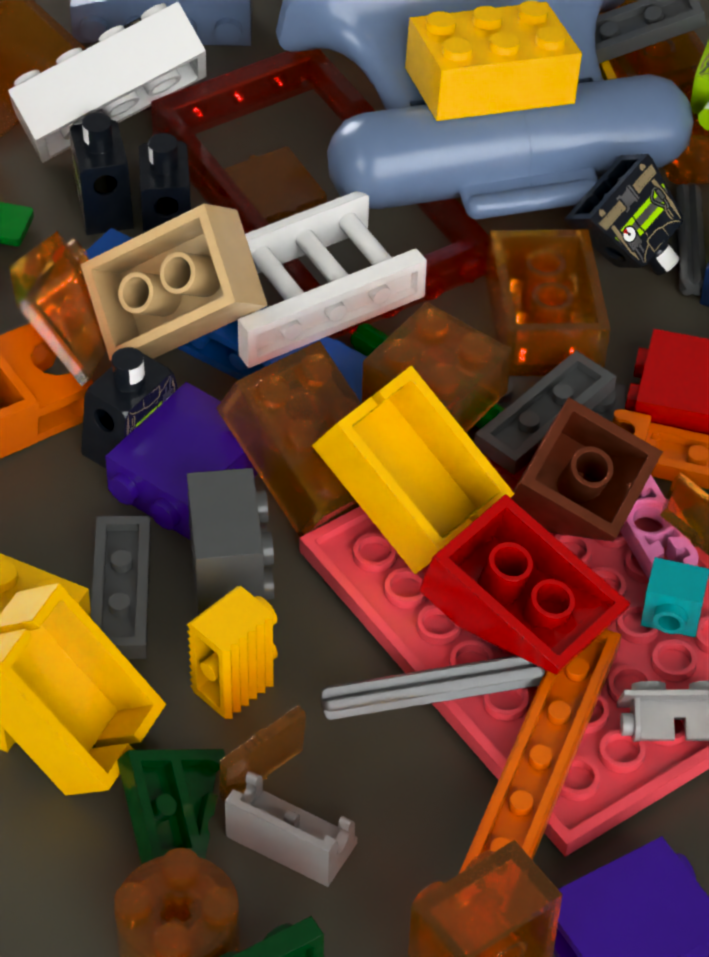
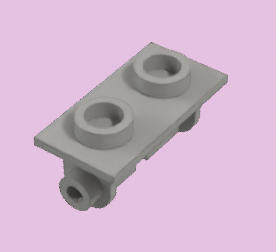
(656, 708)

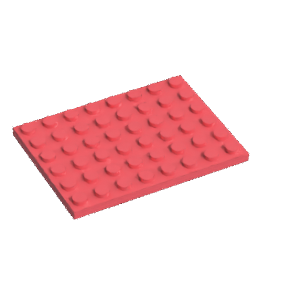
(609, 772)

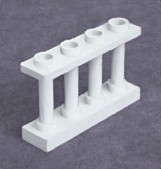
(335, 305)

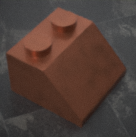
(585, 475)

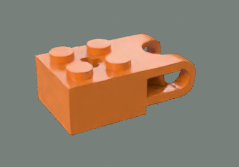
(31, 401)

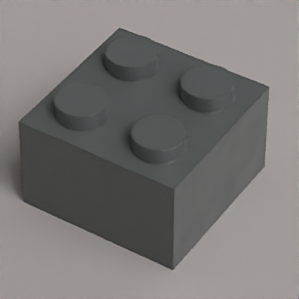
(227, 535)

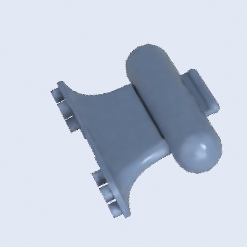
(491, 160)

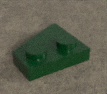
(170, 798)

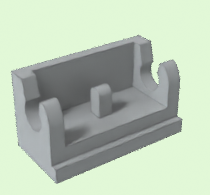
(288, 832)

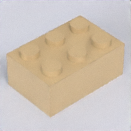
(174, 282)

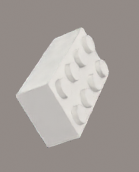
(109, 78)

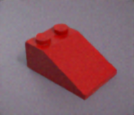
(521, 588)

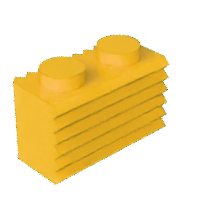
(232, 651)

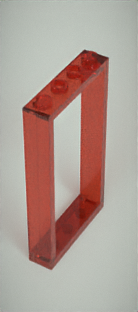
(274, 81)

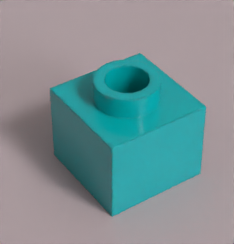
(674, 597)

